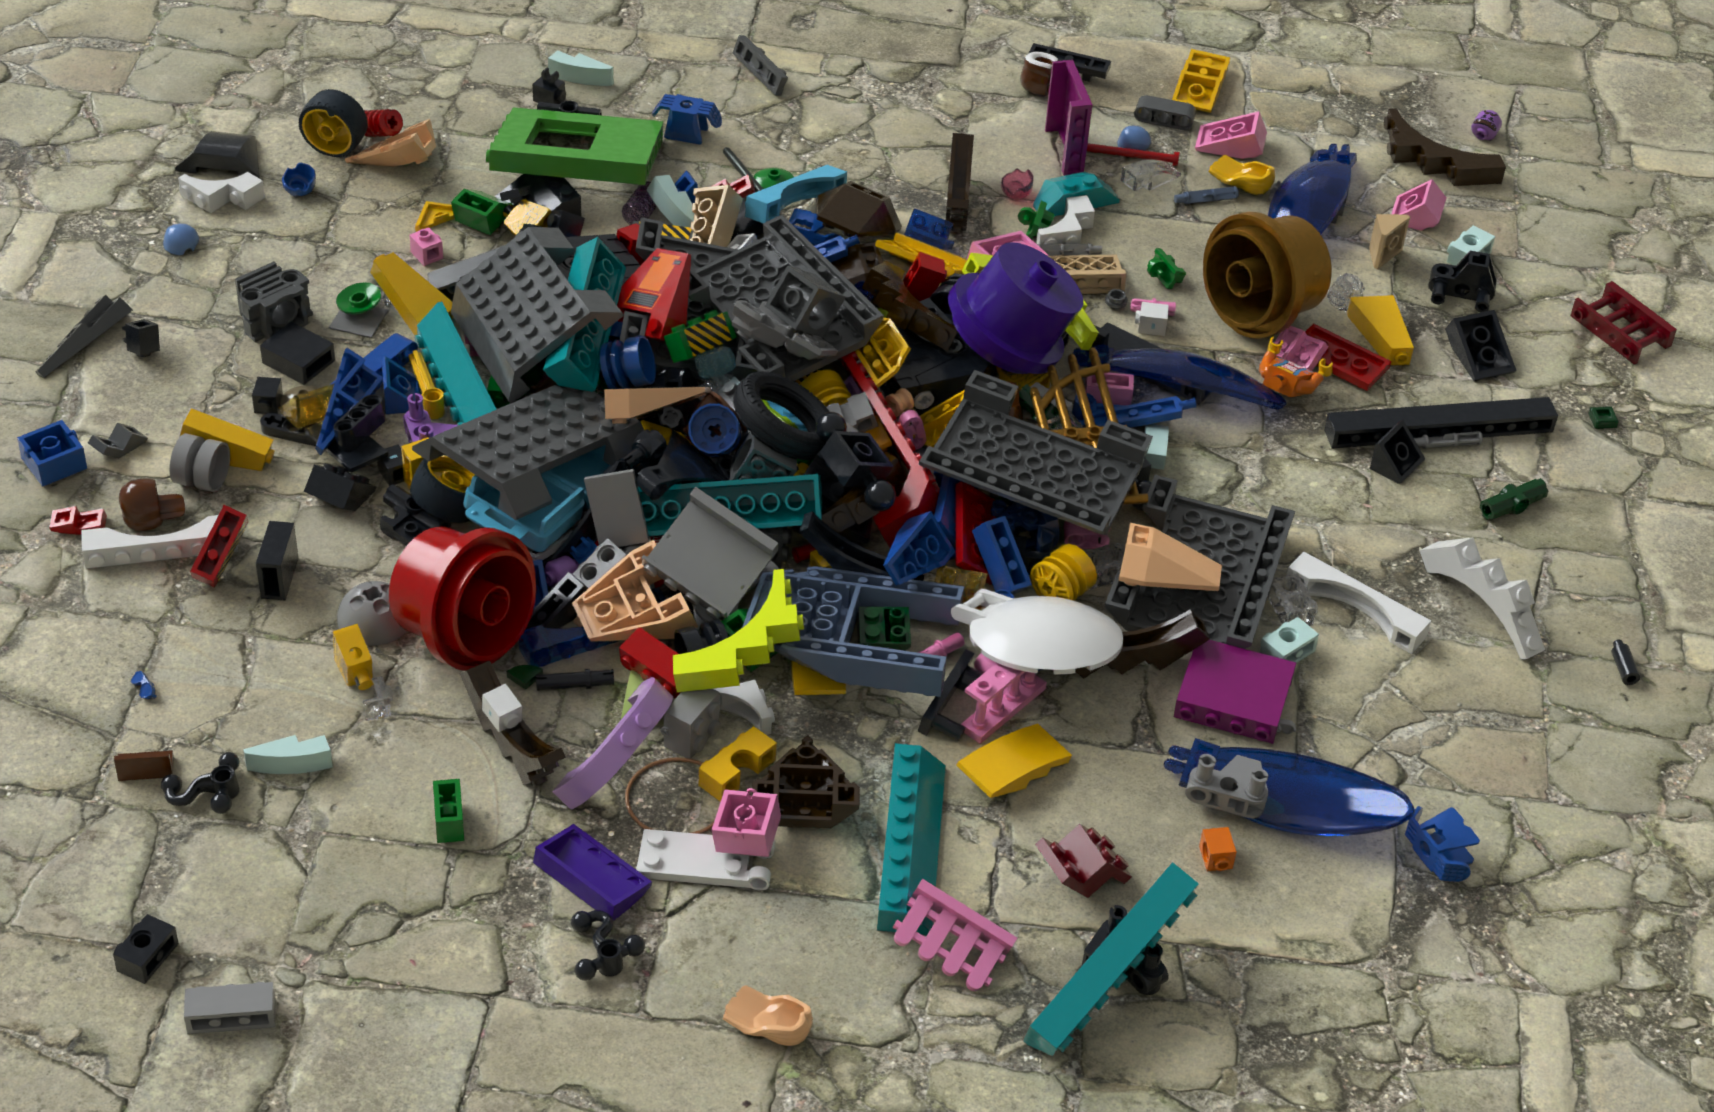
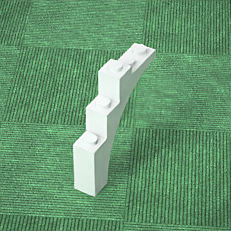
(1488, 579)

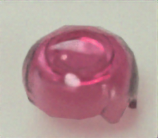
(1017, 184)

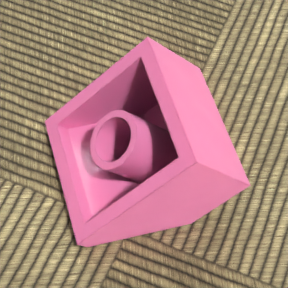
(1422, 204)

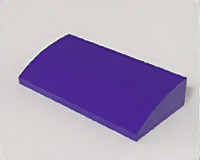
(591, 871)

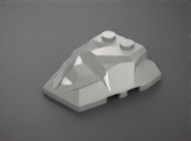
(772, 330)

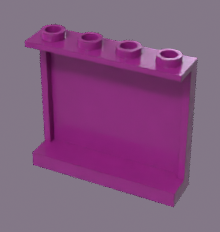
(1069, 114)
(1235, 690)

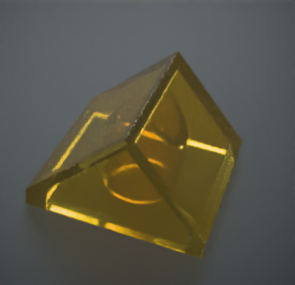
(307, 407)

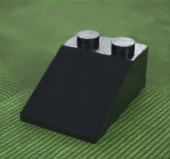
(1480, 345)

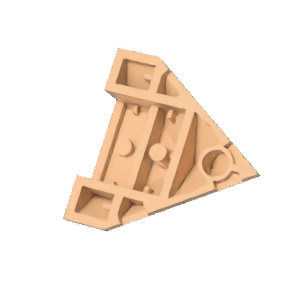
(404, 148)

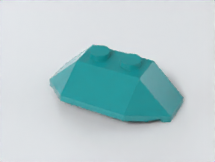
(1056, 190)

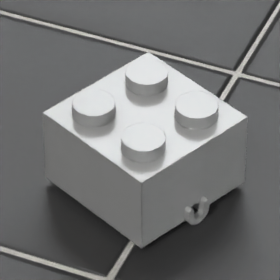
(691, 721)

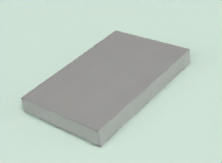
(617, 508)

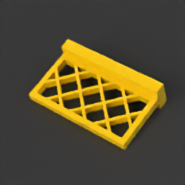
(909, 248)

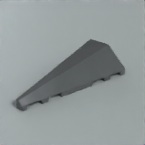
(92, 325)

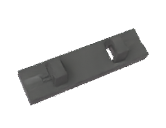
(760, 65)

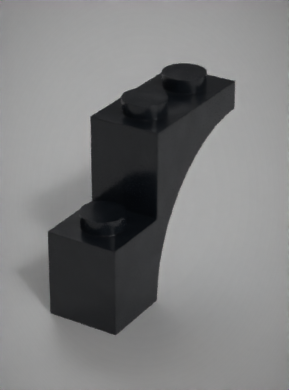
(568, 223)

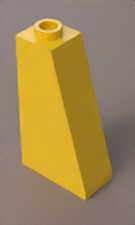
(407, 289)
(1382, 326)
(246, 447)

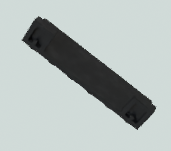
(1121, 339)

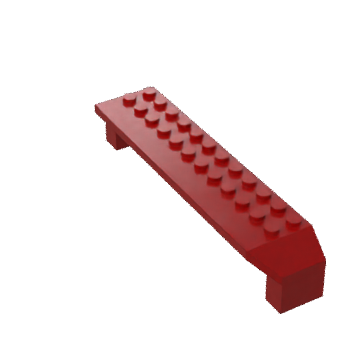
(918, 491)

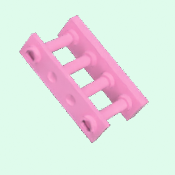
(999, 696)

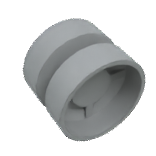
(199, 462)

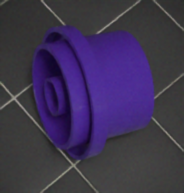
(1016, 309)

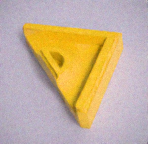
(433, 215)

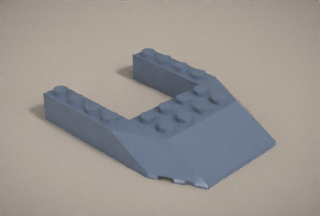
(830, 611)

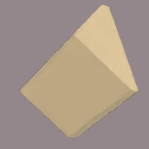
(1387, 237)

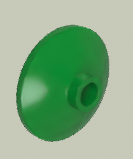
(772, 176)
(358, 298)

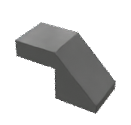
(121, 441)

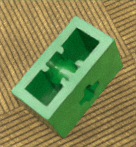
(448, 810)

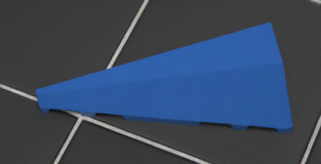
(351, 385)

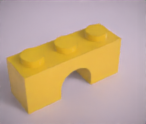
(749, 750)

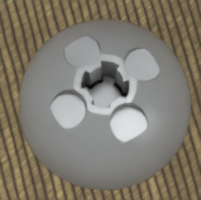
(370, 609)

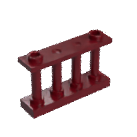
(1633, 311)

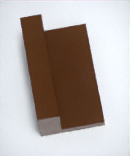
(144, 765)

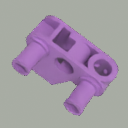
(418, 423)

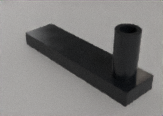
(933, 716)

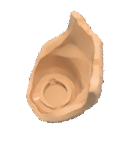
(773, 1017)

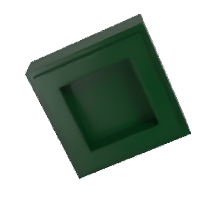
(1603, 417)

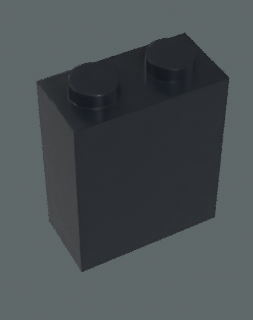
(297, 353)
(277, 560)

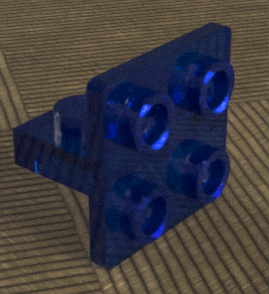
(929, 229)

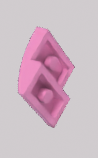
(1300, 348)

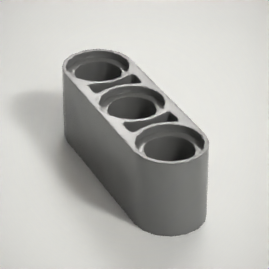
(1165, 112)

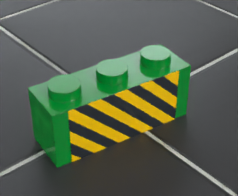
(699, 335)

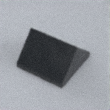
(1396, 454)

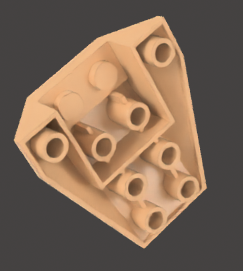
(1162, 561)

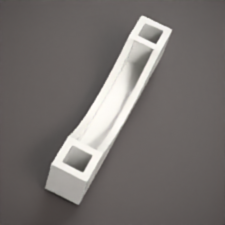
(109, 548)
(1401, 624)

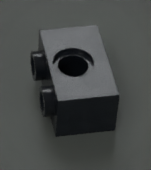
(145, 948)

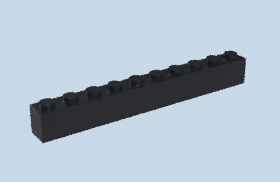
(1488, 417)

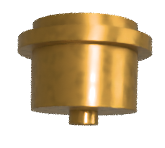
(1265, 271)

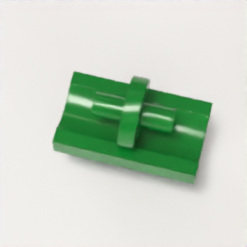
(1036, 220)
(1164, 269)

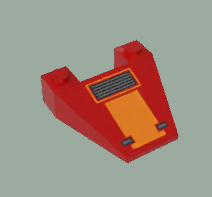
(660, 291)

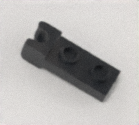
(401, 527)

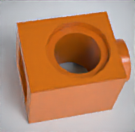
(1217, 849)

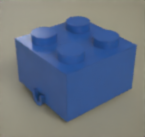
(52, 452)

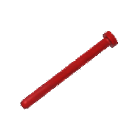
(1134, 153)

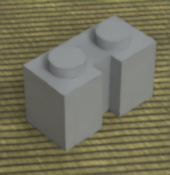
(856, 412)

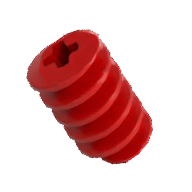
(383, 122)

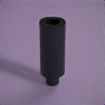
(1625, 663)

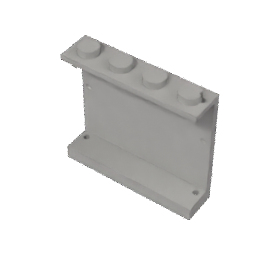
(710, 555)

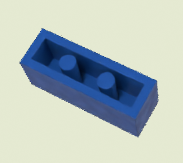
(1001, 556)

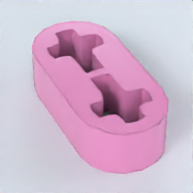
(916, 427)

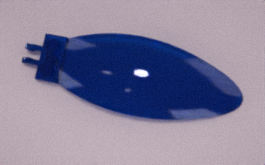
(1316, 187)
(1185, 369)
(1308, 792)

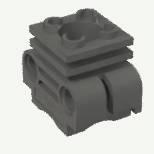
(272, 300)

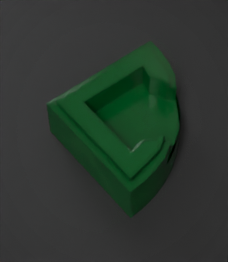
(524, 675)

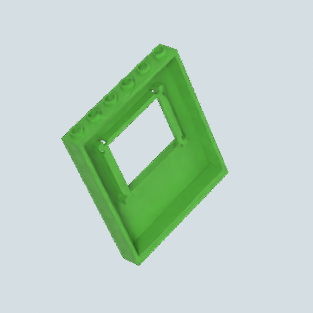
(620, 152)

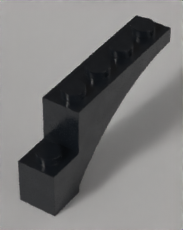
(840, 551)

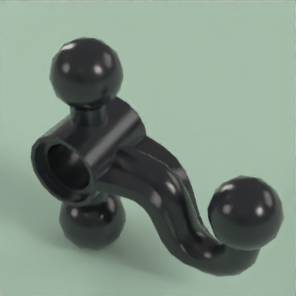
(220, 781)
(609, 951)

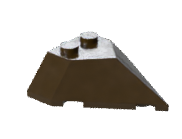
(810, 788)

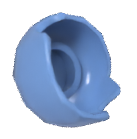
(1134, 138)
(180, 238)

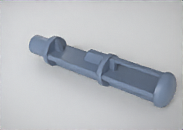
(1207, 195)

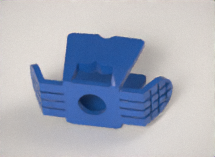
(688, 120)
(809, 219)
(1445, 849)

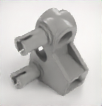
(1235, 789)

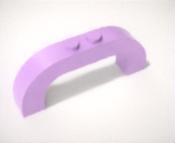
(649, 705)

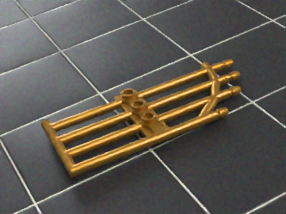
(1091, 433)

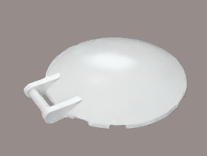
(1040, 632)

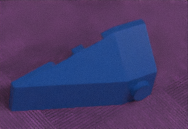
(917, 549)

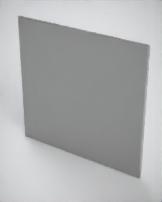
(359, 324)

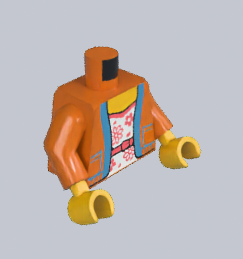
(1289, 377)

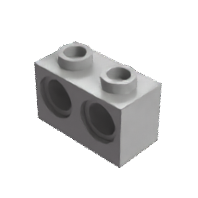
(598, 563)

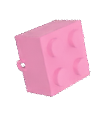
(746, 823)

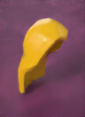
(1251, 176)

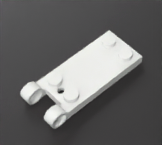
(695, 860)

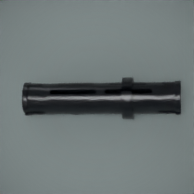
(575, 679)

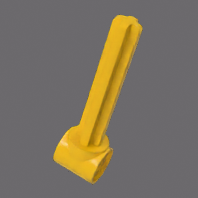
(432, 397)

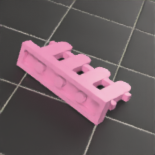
(973, 926)

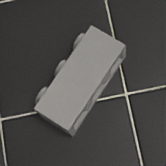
(230, 1008)

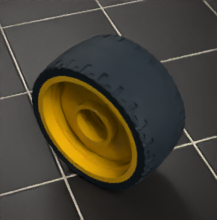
(333, 123)
(441, 488)

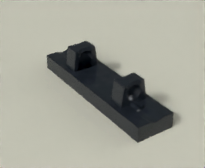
(1085, 64)

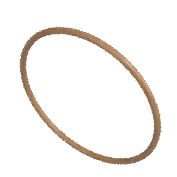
(647, 767)

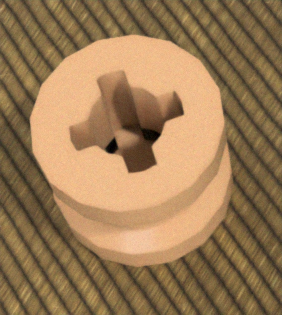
(900, 401)

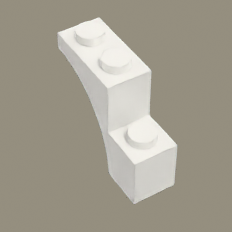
(211, 195)
(1078, 216)
(749, 703)

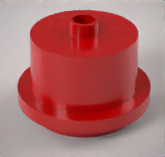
(464, 593)

